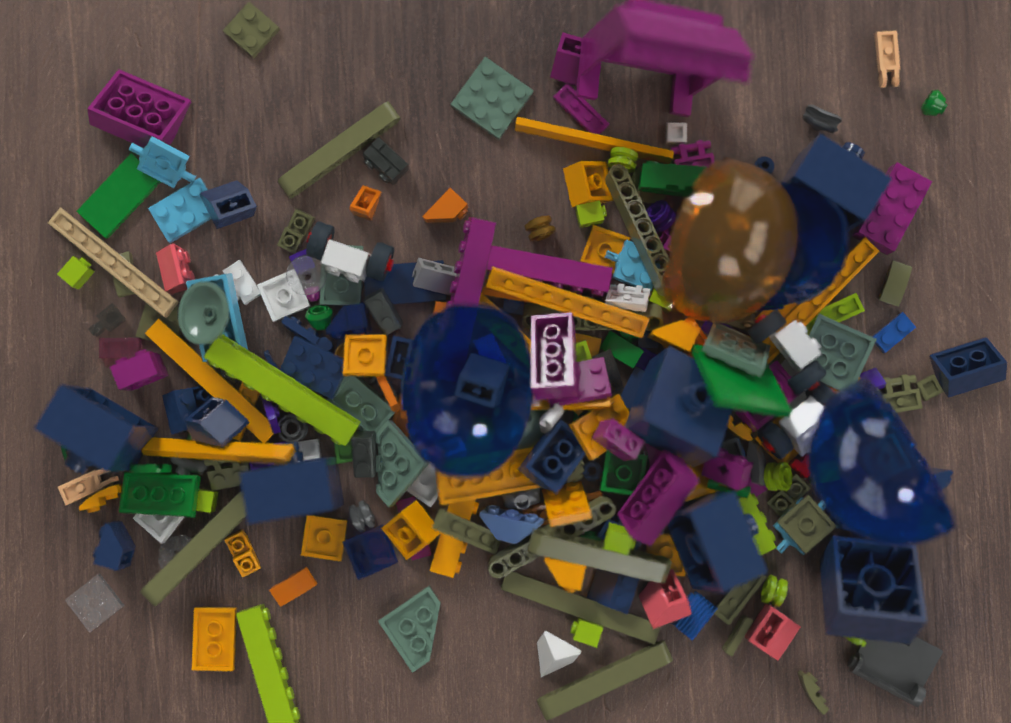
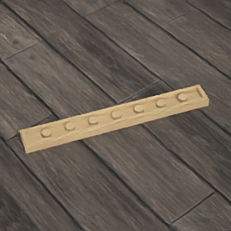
(113, 262)

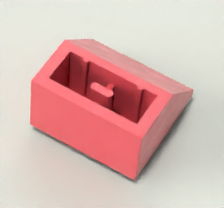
(174, 268)
(664, 601)
(772, 632)

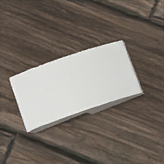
(550, 418)

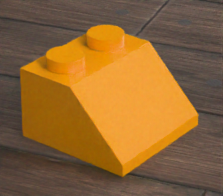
(587, 182)
(677, 335)
(411, 530)
(567, 574)

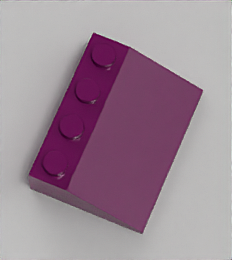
(137, 110)

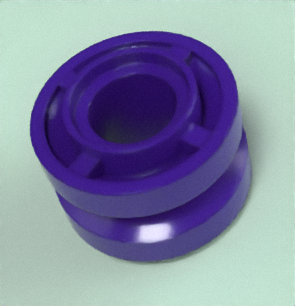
(661, 215)

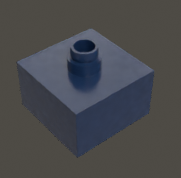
(840, 176)
(676, 409)
(94, 430)
(292, 488)
(716, 542)
(871, 590)

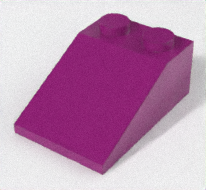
(757, 420)

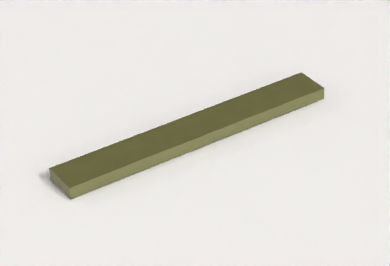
(579, 606)

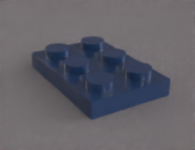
(313, 367)

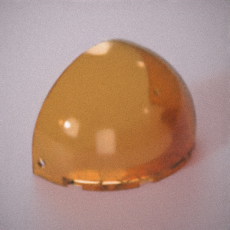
(730, 243)

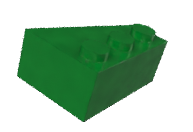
(669, 178)

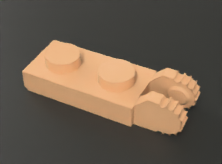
(887, 57)
(84, 486)

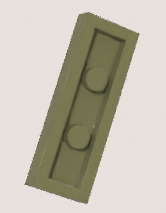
(736, 599)

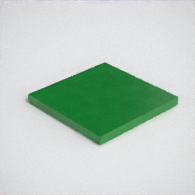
(739, 390)

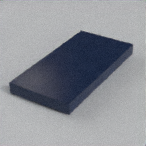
(400, 286)

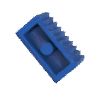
(701, 612)

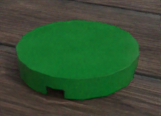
(150, 468)

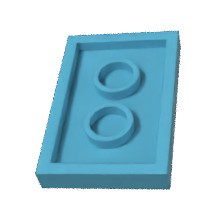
(181, 211)

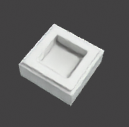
(676, 133)
(310, 449)

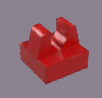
(800, 466)

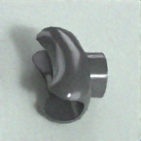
(821, 119)
(186, 466)
(522, 499)

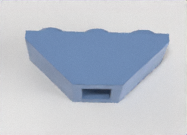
(509, 524)

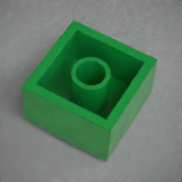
(621, 475)

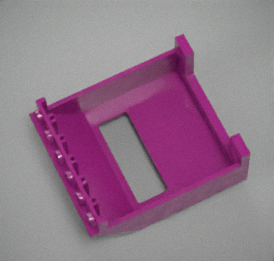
(666, 41)

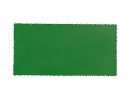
(117, 197)
(159, 494)

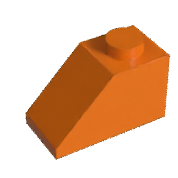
(447, 208)

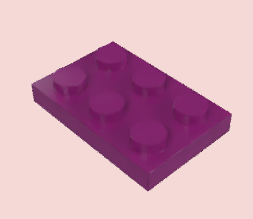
(591, 383)

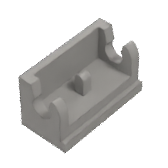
(433, 276)

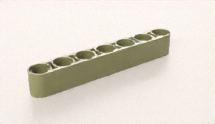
(339, 149)
(640, 220)
(653, 312)
(195, 551)
(592, 554)
(510, 565)
(604, 680)

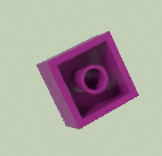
(138, 370)

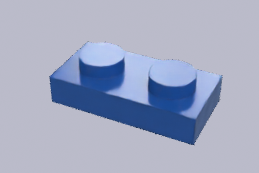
(893, 332)

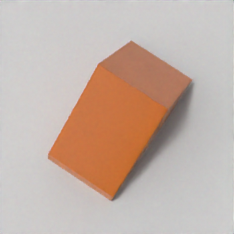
(365, 203)

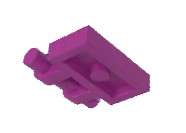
(700, 160)

